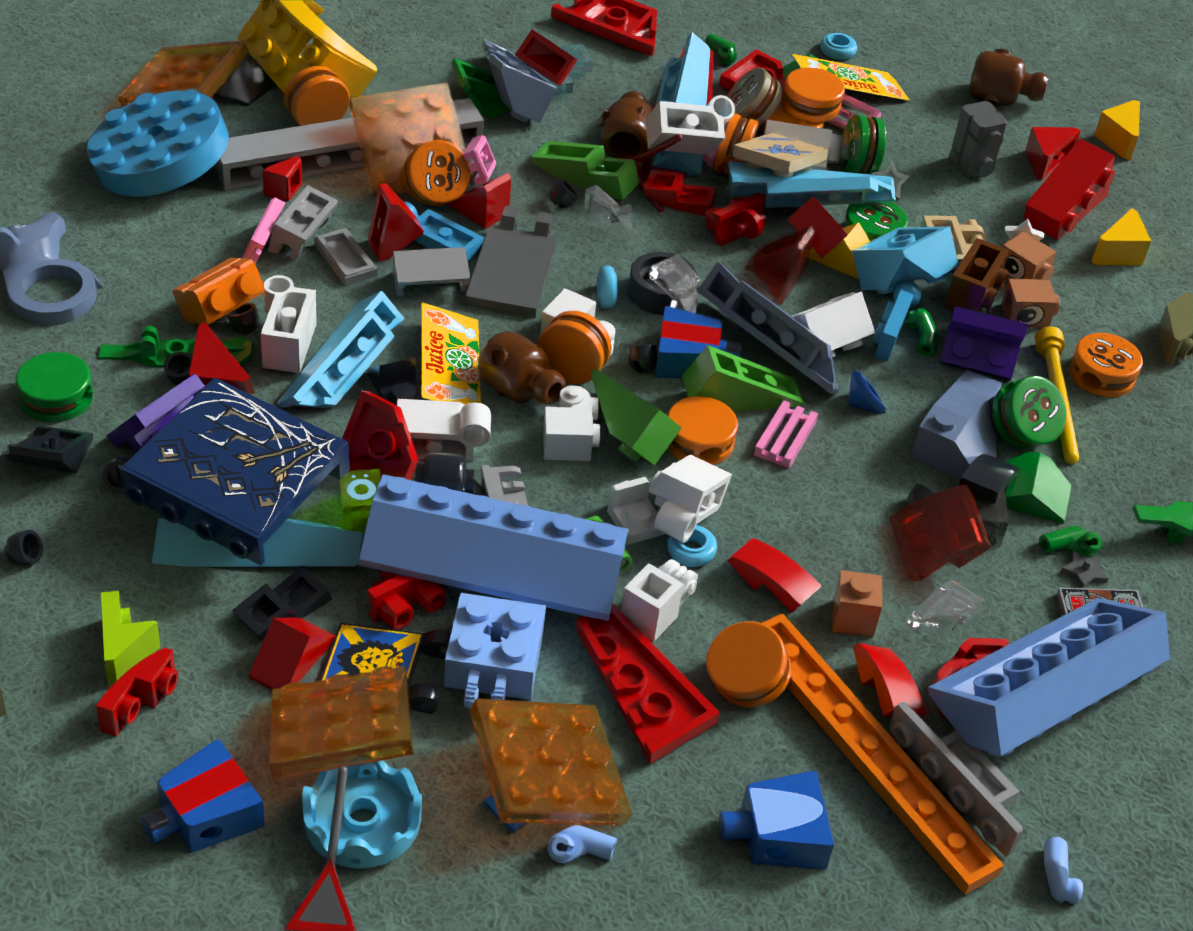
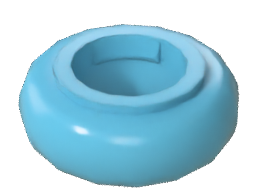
(838, 46)
(607, 287)
(694, 557)

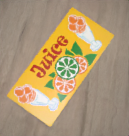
(857, 77)
(449, 356)

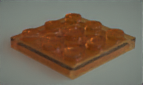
(186, 68)
(398, 123)
(340, 722)
(549, 763)

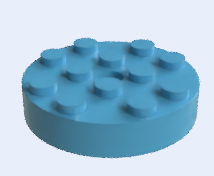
(157, 143)

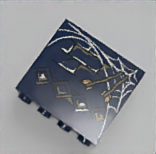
(232, 468)

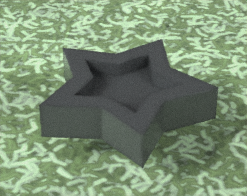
(1085, 570)

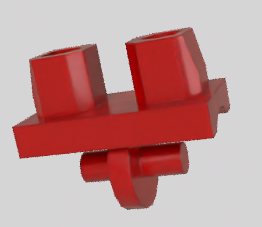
(739, 219)
(395, 593)

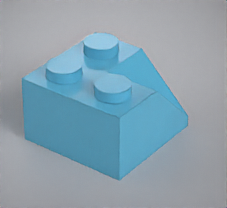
(905, 256)

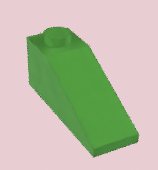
(739, 382)
(633, 421)

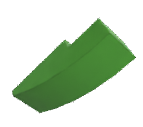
(587, 166)

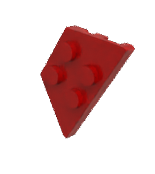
(615, 20)

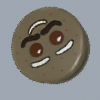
(756, 95)

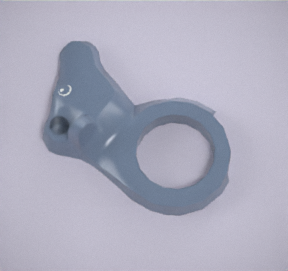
(32, 254)

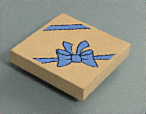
(779, 154)

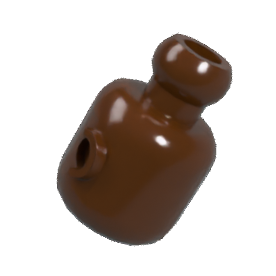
(1002, 77)
(625, 126)
(519, 369)

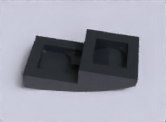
(989, 477)
(292, 598)

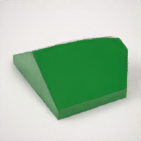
(479, 87)
(1038, 488)

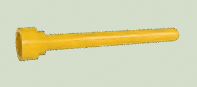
(1050, 344)

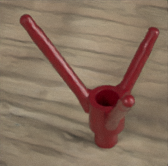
(644, 166)

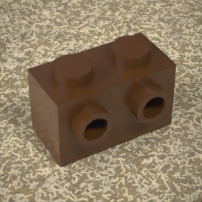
(978, 277)

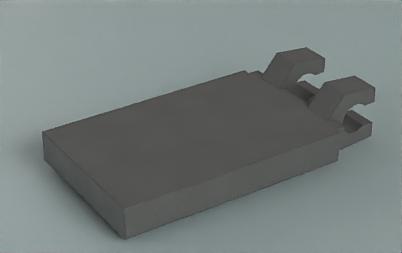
(513, 266)

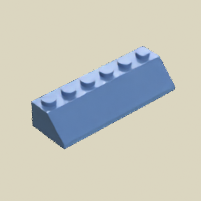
(493, 547)
(1052, 674)

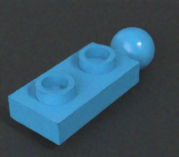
(444, 233)
(906, 296)

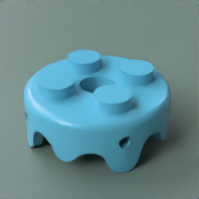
(369, 786)

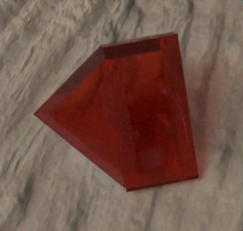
(782, 262)

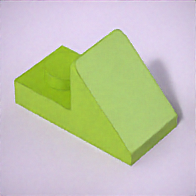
(124, 641)

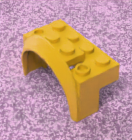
(281, 32)

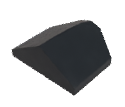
(246, 83)
(52, 449)

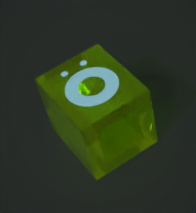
(356, 497)

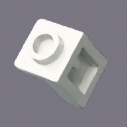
(633, 510)

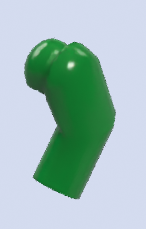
(725, 49)
(928, 331)
(1071, 539)

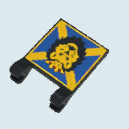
(365, 648)

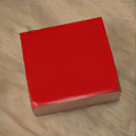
(283, 179)

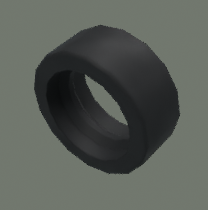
(645, 295)

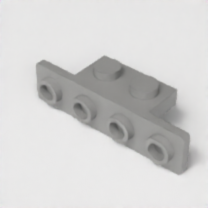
(964, 775)

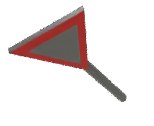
(325, 903)

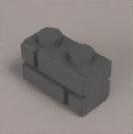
(977, 139)

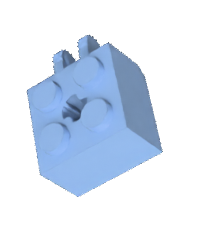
(494, 647)

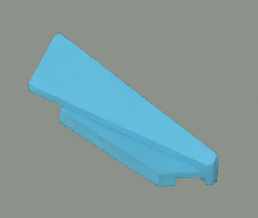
(687, 83)
(824, 185)
(345, 354)
(291, 545)

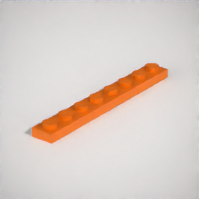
(886, 765)

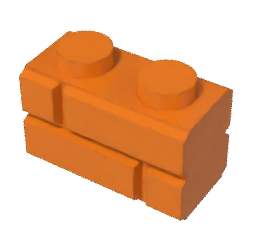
(219, 290)

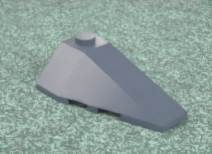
(518, 84)
(959, 425)

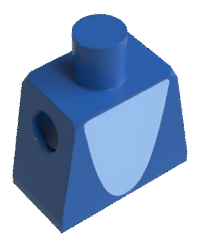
(783, 822)

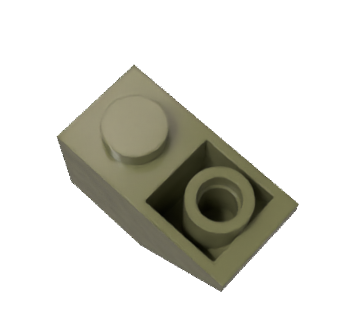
(1176, 329)

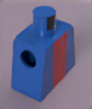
(684, 338)
(205, 801)

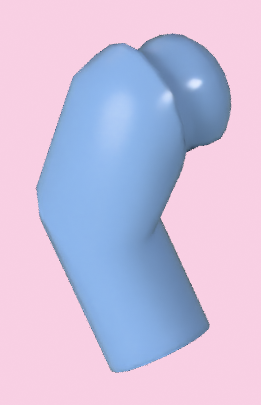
(579, 841)
(1056, 867)

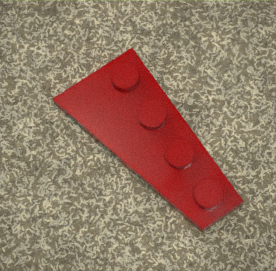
(648, 689)

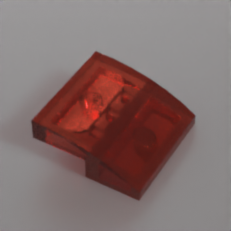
(939, 531)

